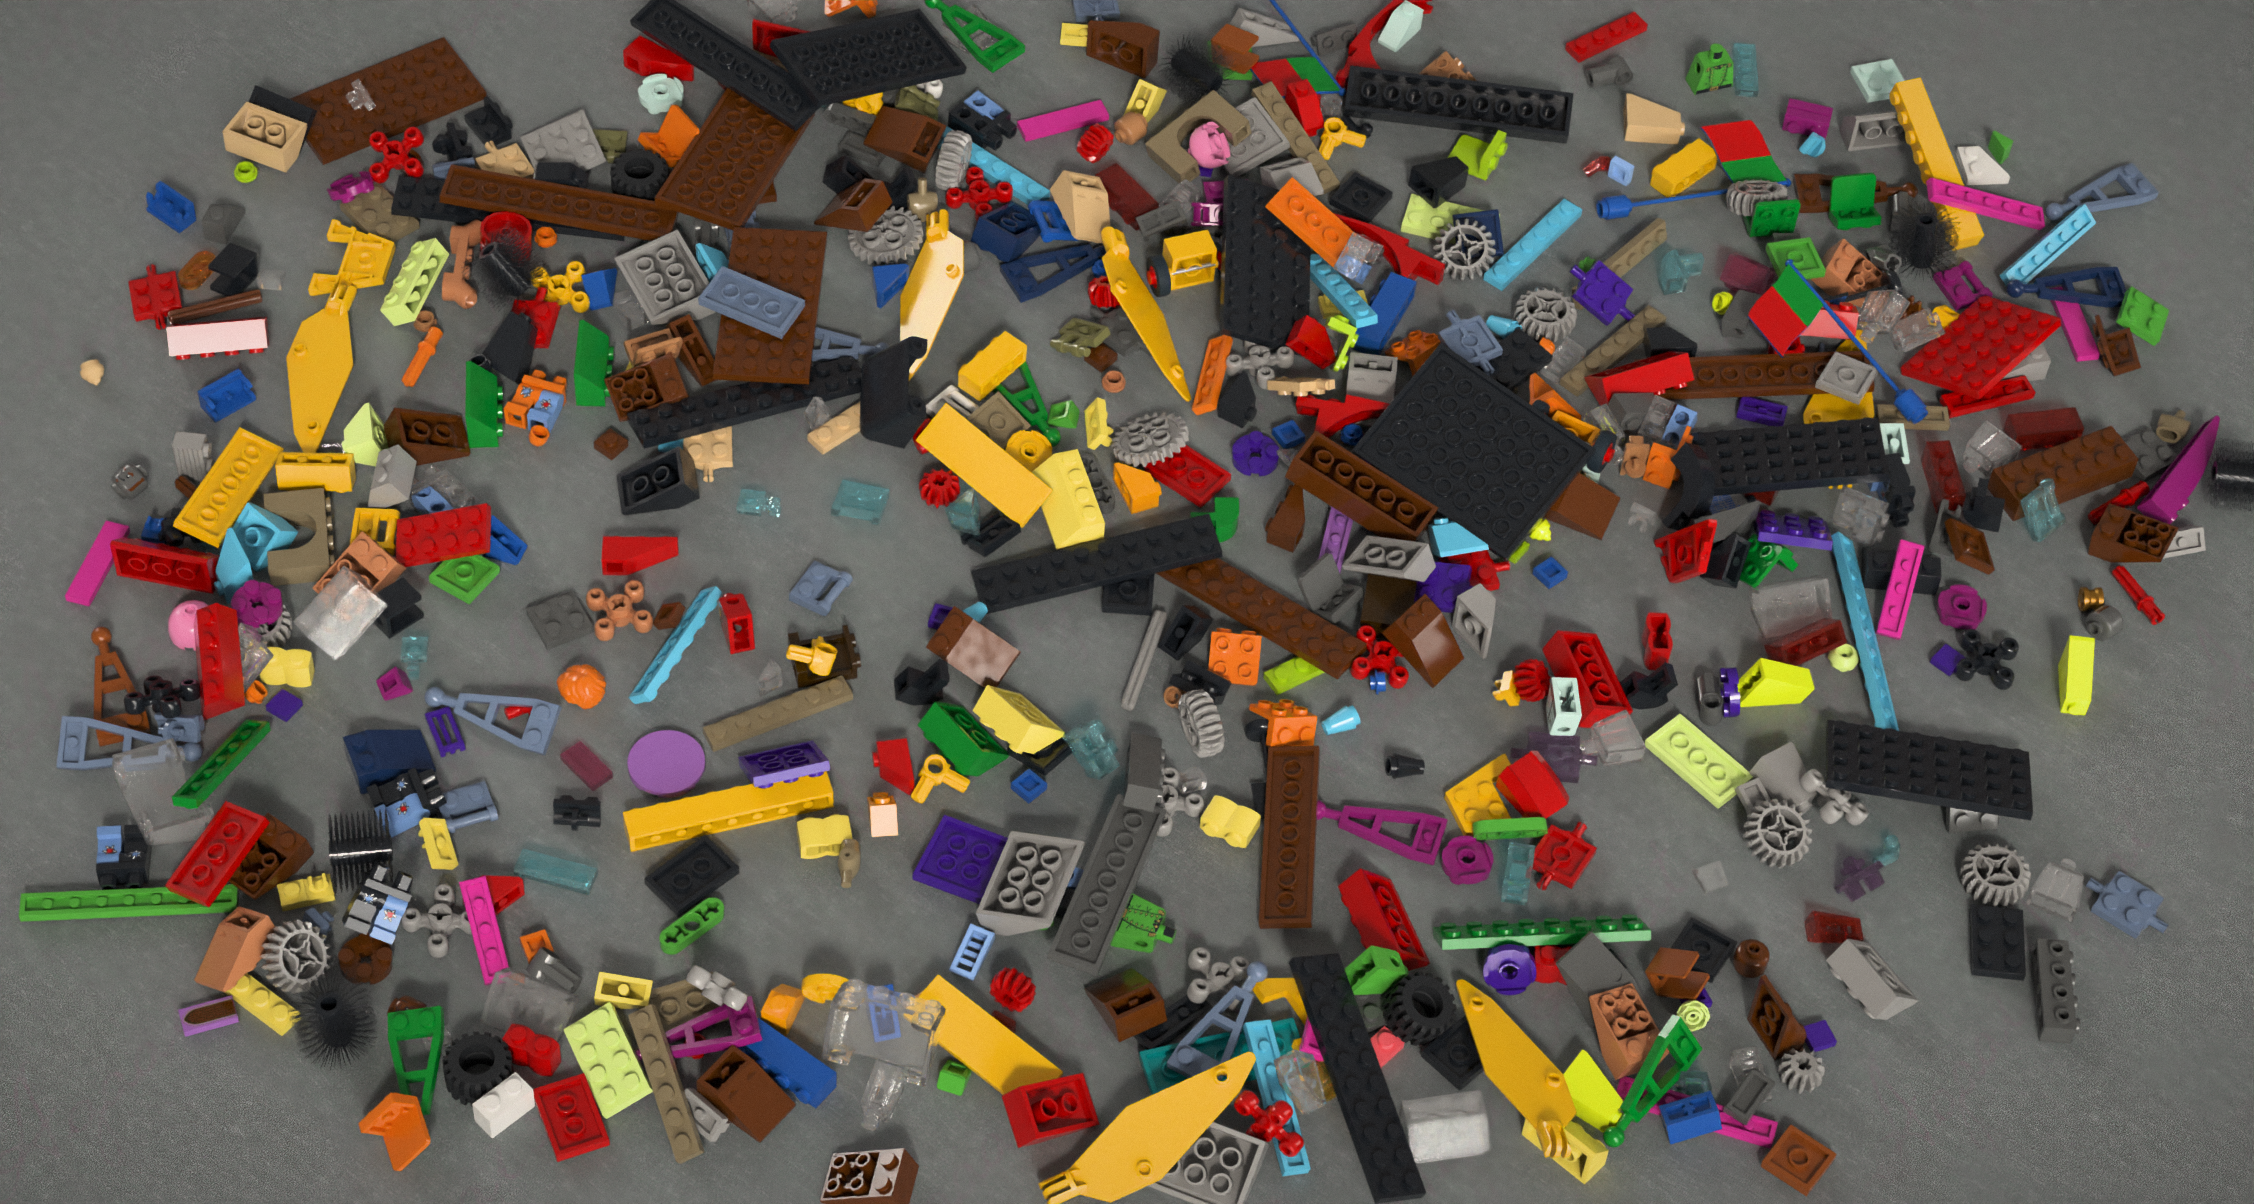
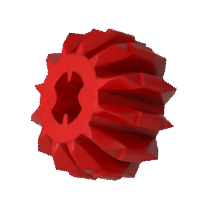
(1095, 143)
(1100, 293)
(939, 487)
(1531, 680)
(1012, 989)

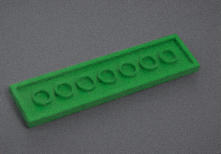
(1533, 933)

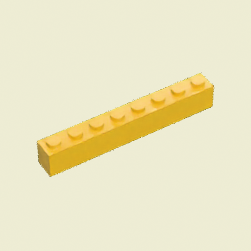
(1933, 154)
(724, 811)

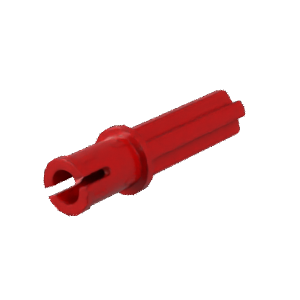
(2126, 498)
(2134, 590)

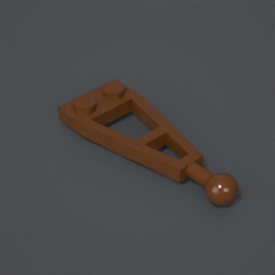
(1809, 194)

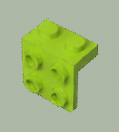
(1480, 155)
(1340, 324)

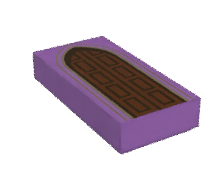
(208, 1016)

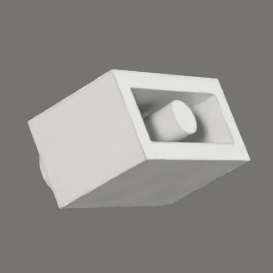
(503, 1105)

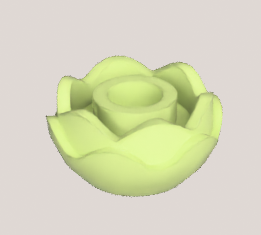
(1844, 658)
(1700, 1016)

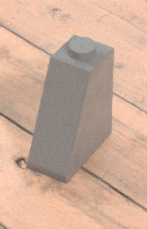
(1781, 776)

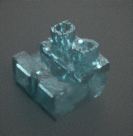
(1091, 749)

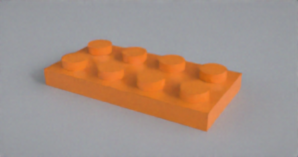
(1310, 220)

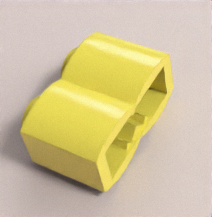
(289, 667)
(1230, 821)
(822, 836)

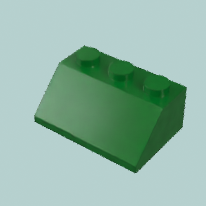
(592, 365)
(483, 407)
(961, 739)

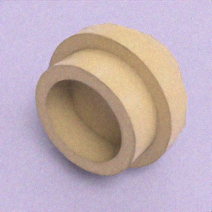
(92, 371)

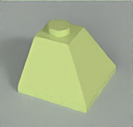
(365, 436)

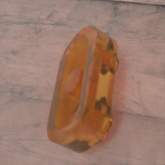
(196, 270)

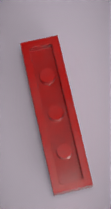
(1606, 37)
(2002, 394)

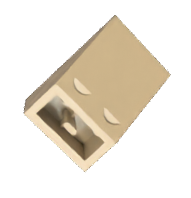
(1082, 204)

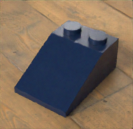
(1006, 231)
(384, 755)

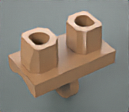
(1634, 457)

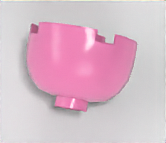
(1209, 146)
(181, 623)

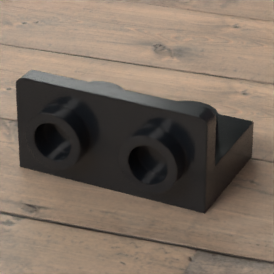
(490, 123)
(1198, 677)

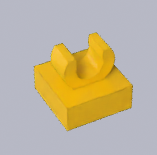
(1507, 689)

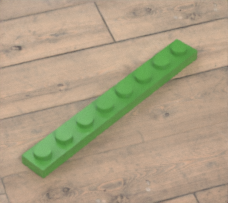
(119, 904)

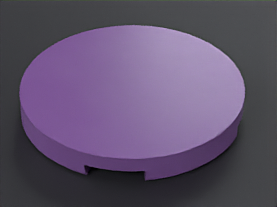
(666, 763)

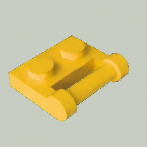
(369, 521)

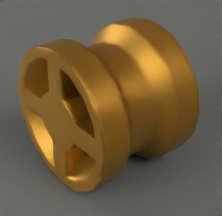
(2090, 598)

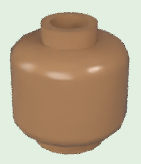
(1130, 128)

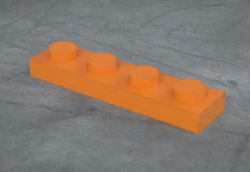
(1212, 375)

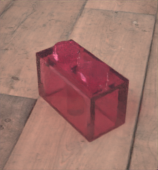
(1747, 274)

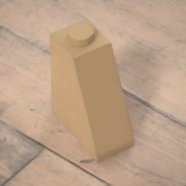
(1650, 122)

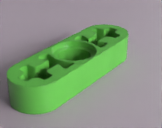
(1510, 828)
(689, 936)

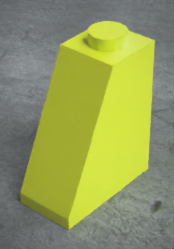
(2076, 675)
(1774, 684)
(1592, 1093)

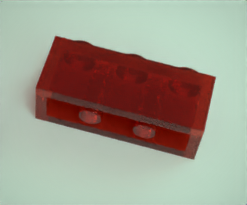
(1126, 195)
(2044, 427)
(1942, 474)
(1807, 642)

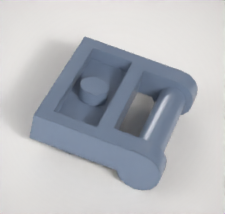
(814, 584)
(466, 801)

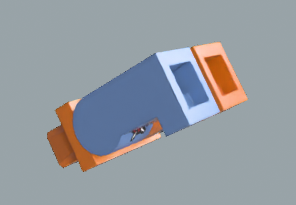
(536, 401)

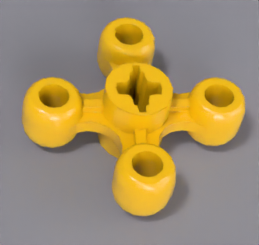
(560, 287)

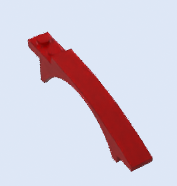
(1360, 50)
(1402, 258)
(1334, 415)

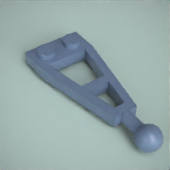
(2128, 176)
(829, 337)
(538, 728)
(74, 743)
(1190, 1061)

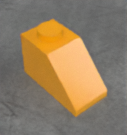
(1136, 488)
(782, 1008)

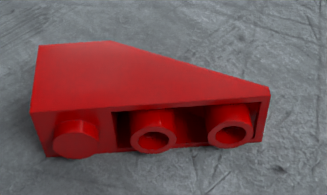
(649, 59)
(634, 554)

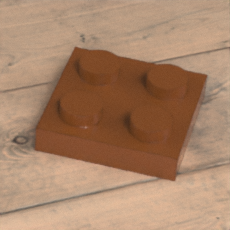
(1798, 1160)

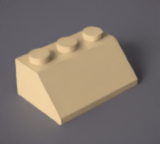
(265, 136)

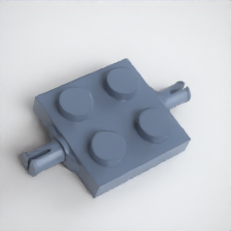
(1095, 10)
(1471, 340)
(2127, 904)

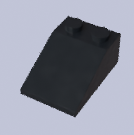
(658, 484)

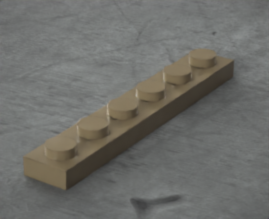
(1299, 141)
(1634, 251)
(1612, 350)
(777, 713)
(666, 1084)

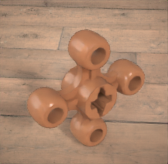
(619, 610)

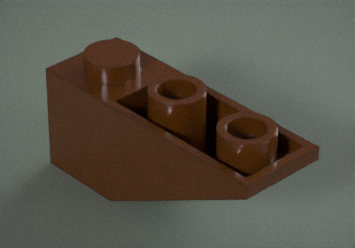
(1288, 524)

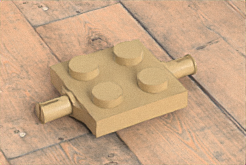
(507, 160)
(1300, 386)
(710, 451)

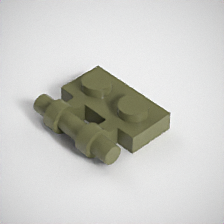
(917, 102)
(611, 143)
(1083, 334)

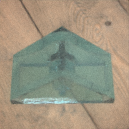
(965, 513)

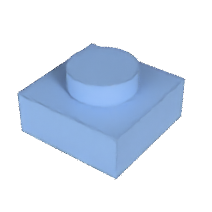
(1620, 170)

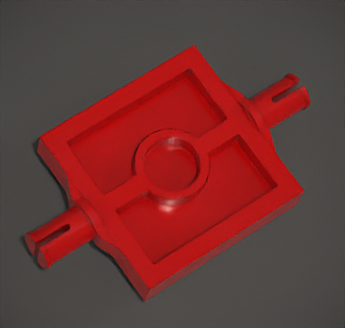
(155, 296)
(543, 315)
(1482, 566)
(1562, 856)

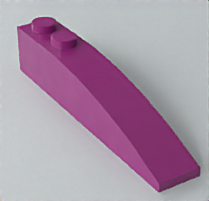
(2181, 476)

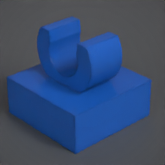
(151, 530)

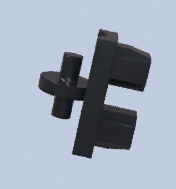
(452, 143)
(171, 534)
(577, 812)

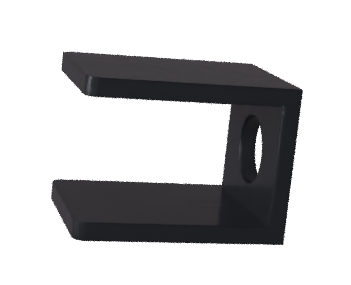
(237, 270)
(401, 608)

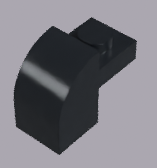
(899, 189)
(1983, 510)
(921, 687)
(1650, 690)

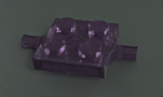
(1560, 752)

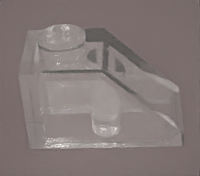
(1300, 1080)

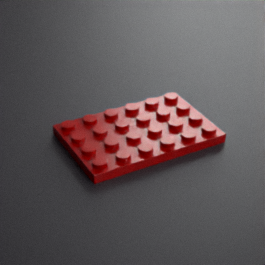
(1981, 346)

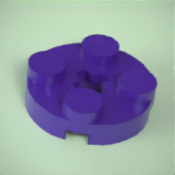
(1255, 443)
(1730, 692)
(1514, 956)

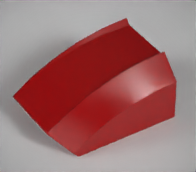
(1532, 787)

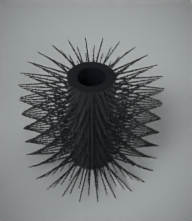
(1196, 71)
(1924, 240)
(504, 269)
(2232, 475)
(359, 850)
(334, 1019)

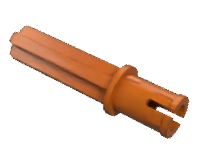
(425, 350)

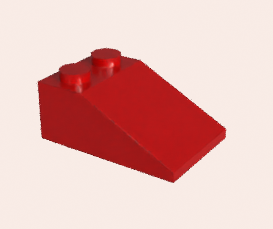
(1050, 1109)

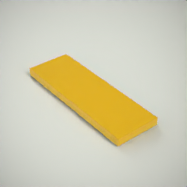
(984, 465)
(228, 487)
(986, 1043)

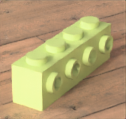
(414, 282)

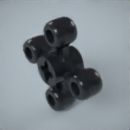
(1986, 659)
(162, 696)

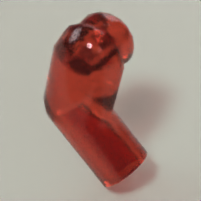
(1599, 164)

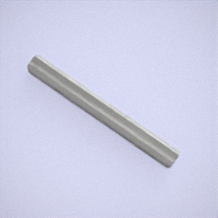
(1143, 660)

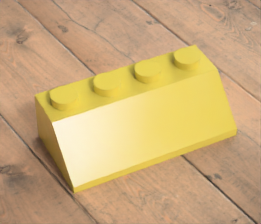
(1072, 506)

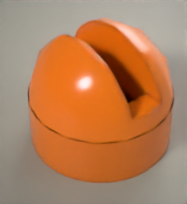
(1547, 345)
(538, 435)

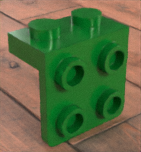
(1853, 201)
(1772, 218)
(1762, 558)

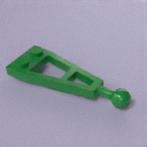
(991, 58)
(1031, 392)
(414, 1025)
(1684, 1049)

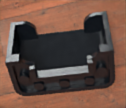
(886, 408)

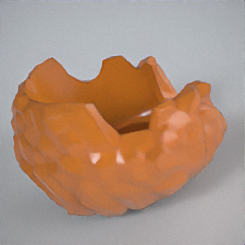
(582, 686)

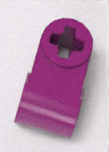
(1209, 214)

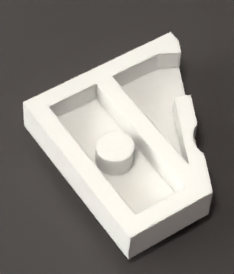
(1979, 167)

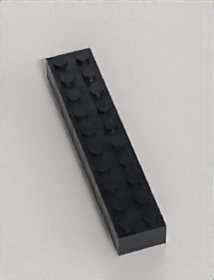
(1458, 104)

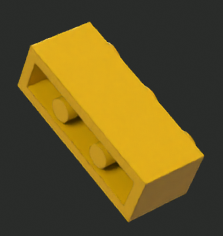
(1683, 168)
(992, 365)
(315, 470)

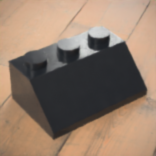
(1878, 566)

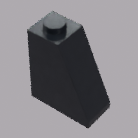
(1438, 180)
(513, 347)

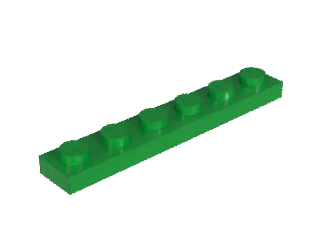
(221, 764)

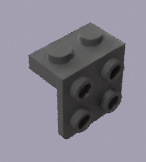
(1326, 592)
(1964, 820)

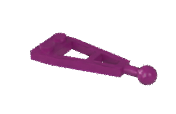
(1426, 841)
(743, 1025)

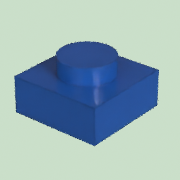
(1288, 434)
(1550, 572)
(1029, 786)

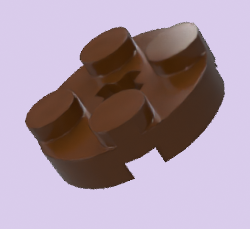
(362, 946)

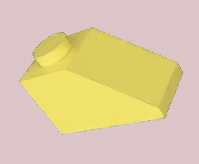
(1146, 99)
(622, 991)

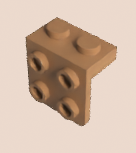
(1447, 67)
(652, 346)

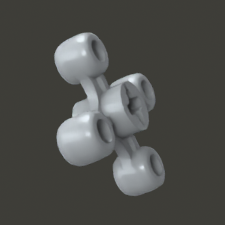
(1259, 362)
(1833, 801)
(1192, 804)
(438, 919)
(1217, 977)
(717, 988)

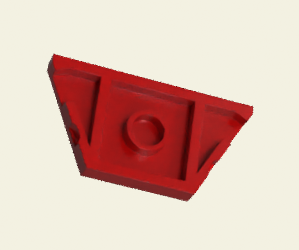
(1687, 550)

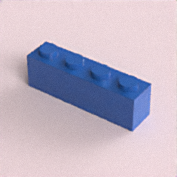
(1390, 306)
(792, 1066)

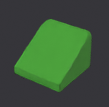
(2000, 146)
(1064, 415)
(954, 1077)

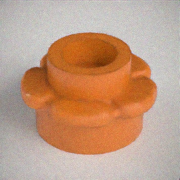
(545, 237)
(256, 692)

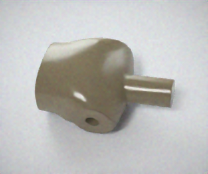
(923, 201)
(2173, 428)
(849, 861)

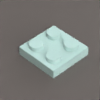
(1876, 79)

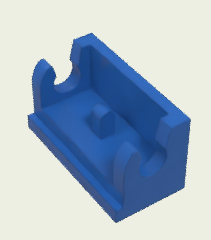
(171, 207)
(226, 395)
(1690, 1117)

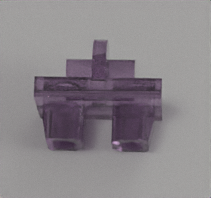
(1851, 885)

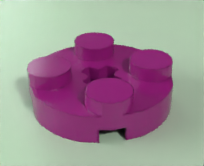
(349, 186)
(257, 592)
(1951, 615)
(1462, 872)

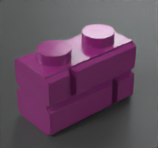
(1807, 118)

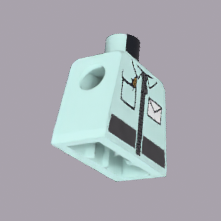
(1564, 717)

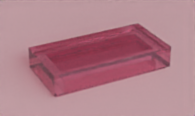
(586, 766)

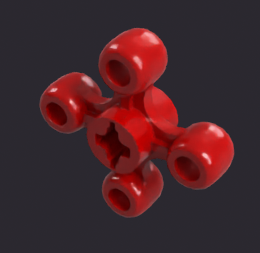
(396, 154)
(978, 193)
(1380, 658)
(1269, 1122)

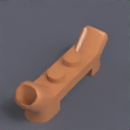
(454, 284)

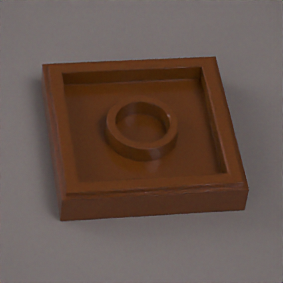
(1969, 546)

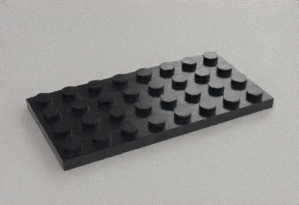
(867, 57)
(1261, 268)
(1795, 456)
(1928, 769)

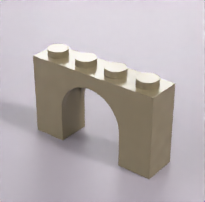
(1166, 146)
(312, 560)

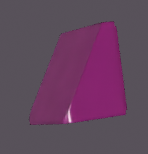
(394, 684)

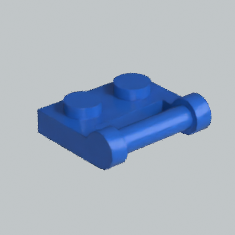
(1059, 228)

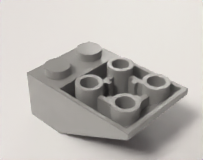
(1372, 379)

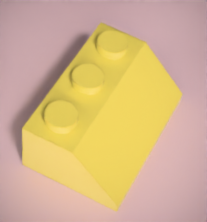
(1016, 720)
(1586, 1156)

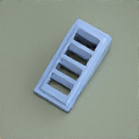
(978, 933)

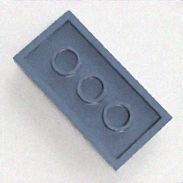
(751, 302)

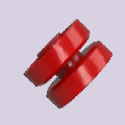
(499, 221)

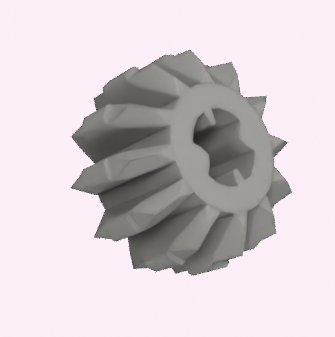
(1801, 1070)

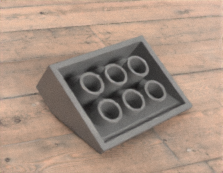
(665, 279)
(1028, 883)
(1216, 1168)

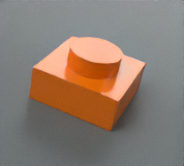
(532, 942)

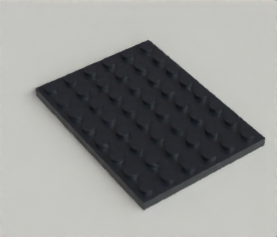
(1474, 451)

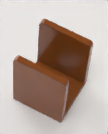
(1237, 44)
(1676, 974)

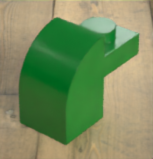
(1224, 517)

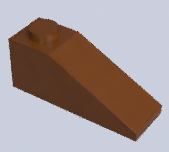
(693, 352)

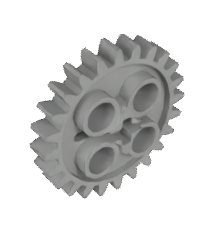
(889, 238)
(1150, 439)

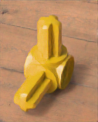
(870, 104)
(1331, 139)
(818, 657)
(929, 779)

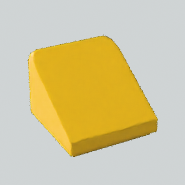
(1946, 315)

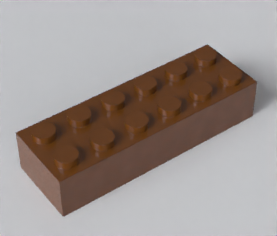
(2074, 466)
(1360, 490)

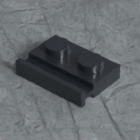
(993, 534)

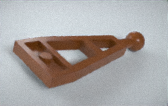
(101, 637)

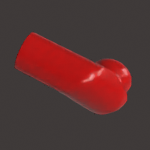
(515, 711)

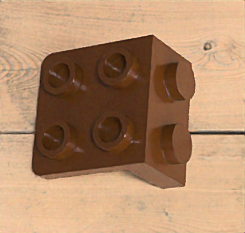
(2118, 347)

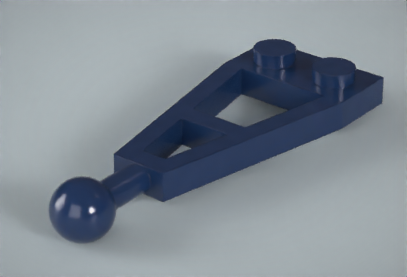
(2107, 278)
(1023, 282)

